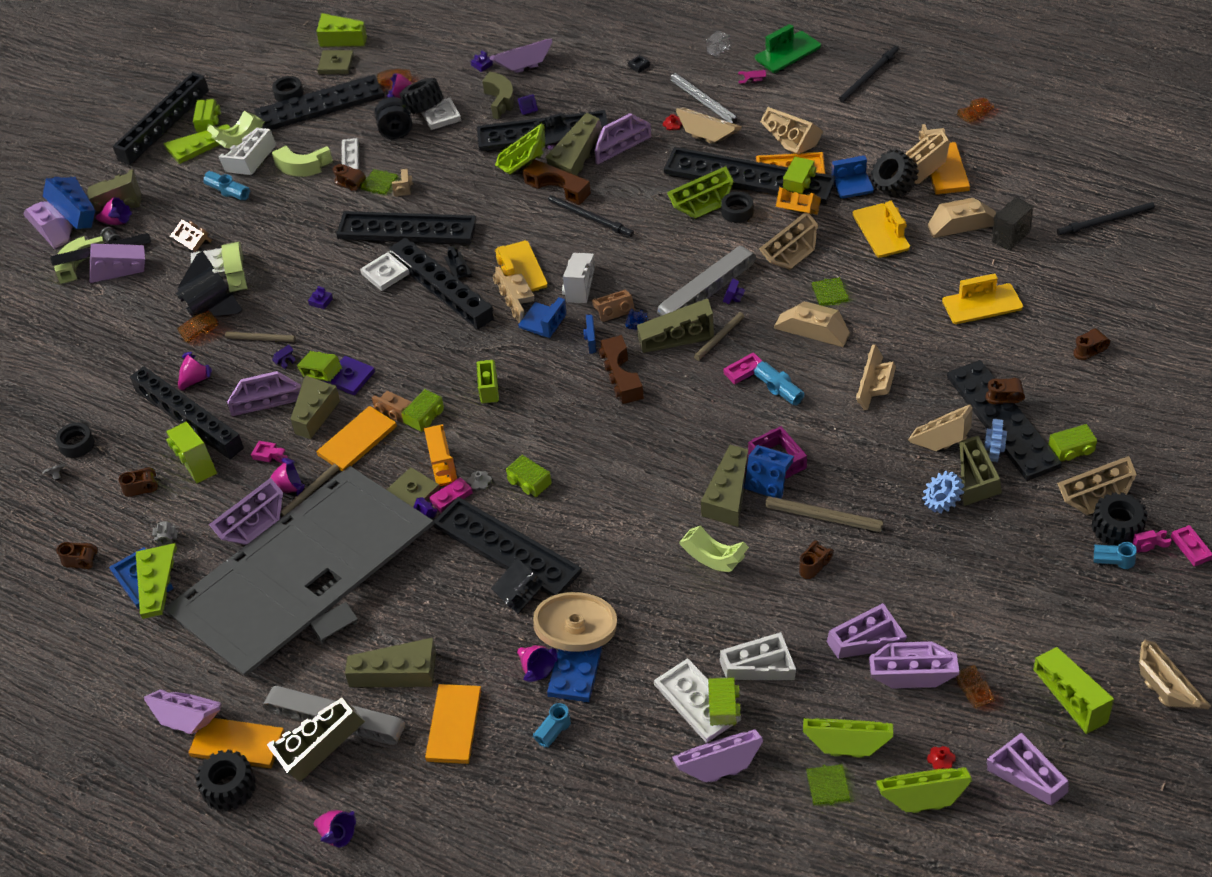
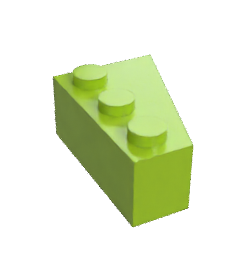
(340, 31)
(191, 451)

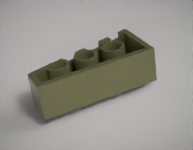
(677, 328)

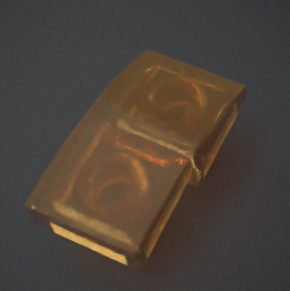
(385, 76)
(976, 110)
(199, 324)
(974, 687)

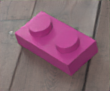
(742, 368)
(448, 494)
(1191, 545)

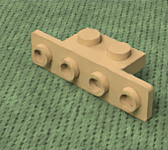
(514, 290)
(876, 378)

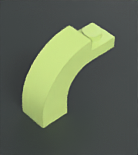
(234, 135)
(301, 164)
(233, 266)
(67, 271)
(712, 553)

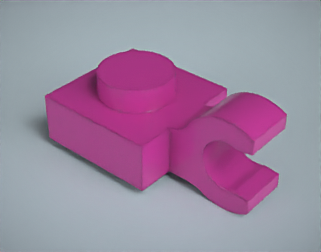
(755, 75)
(266, 451)
(1147, 540)

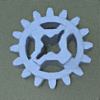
(995, 440)
(943, 492)

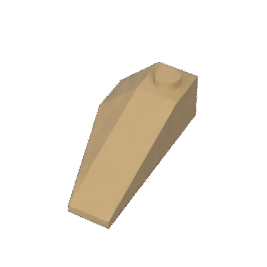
(792, 132)

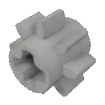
(164, 533)

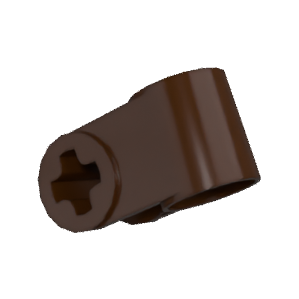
(348, 177)
(1090, 344)
(1006, 391)
(136, 482)
(77, 554)
(814, 560)

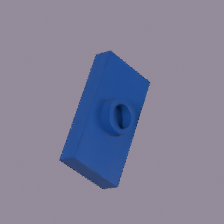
(589, 334)

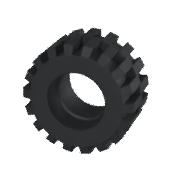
(422, 95)
(903, 179)
(1120, 507)
(229, 794)

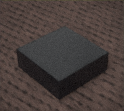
(638, 63)

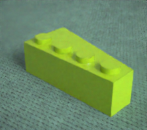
(1074, 689)

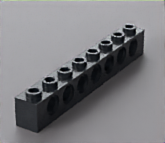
(160, 118)
(443, 284)
(185, 410)

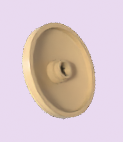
(575, 621)

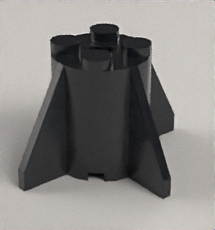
(206, 290)

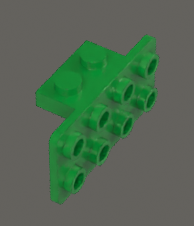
(785, 48)

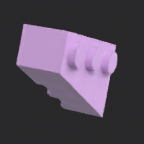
(1028, 769)

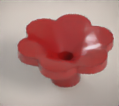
(672, 122)
(941, 758)

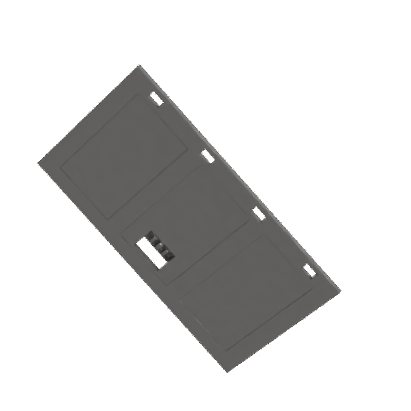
(264, 601)

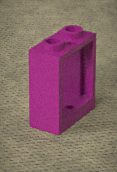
(781, 437)

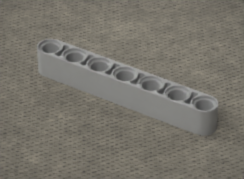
(710, 280)
(305, 706)

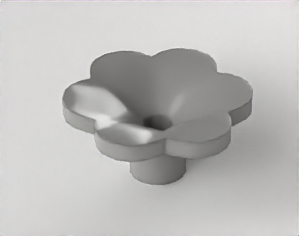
(54, 471)
(479, 480)

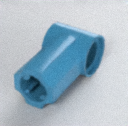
(1122, 555)
(552, 725)

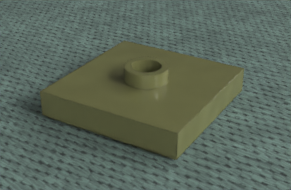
(335, 62)
(413, 486)

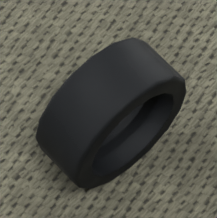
(284, 83)
(737, 216)
(71, 430)

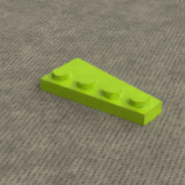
(192, 145)
(153, 577)

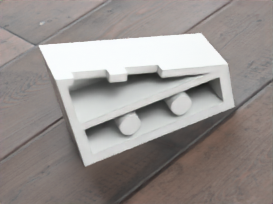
(250, 153)
(578, 277)
(759, 660)

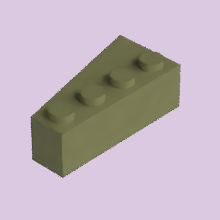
(576, 145)
(726, 490)
(393, 666)
(316, 739)

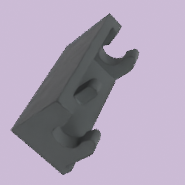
(333, 621)

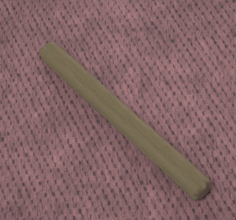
(824, 514)

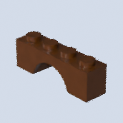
(541, 174)
(626, 384)

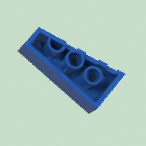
(70, 200)

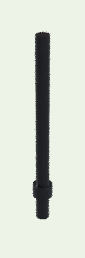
(886, 57)
(615, 226)
(1076, 227)

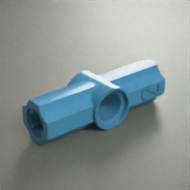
(226, 185)
(779, 383)

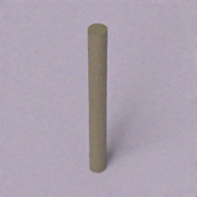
(725, 330)
(261, 337)
(310, 489)

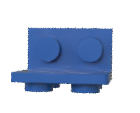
(851, 177)
(543, 318)
(767, 471)

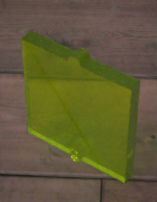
(379, 182)
(829, 291)
(828, 784)

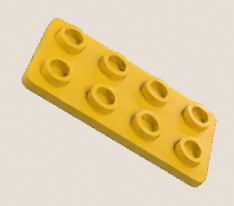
(883, 228)
(520, 259)
(981, 299)

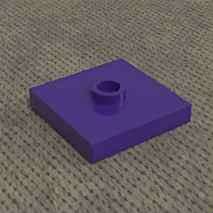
(352, 375)

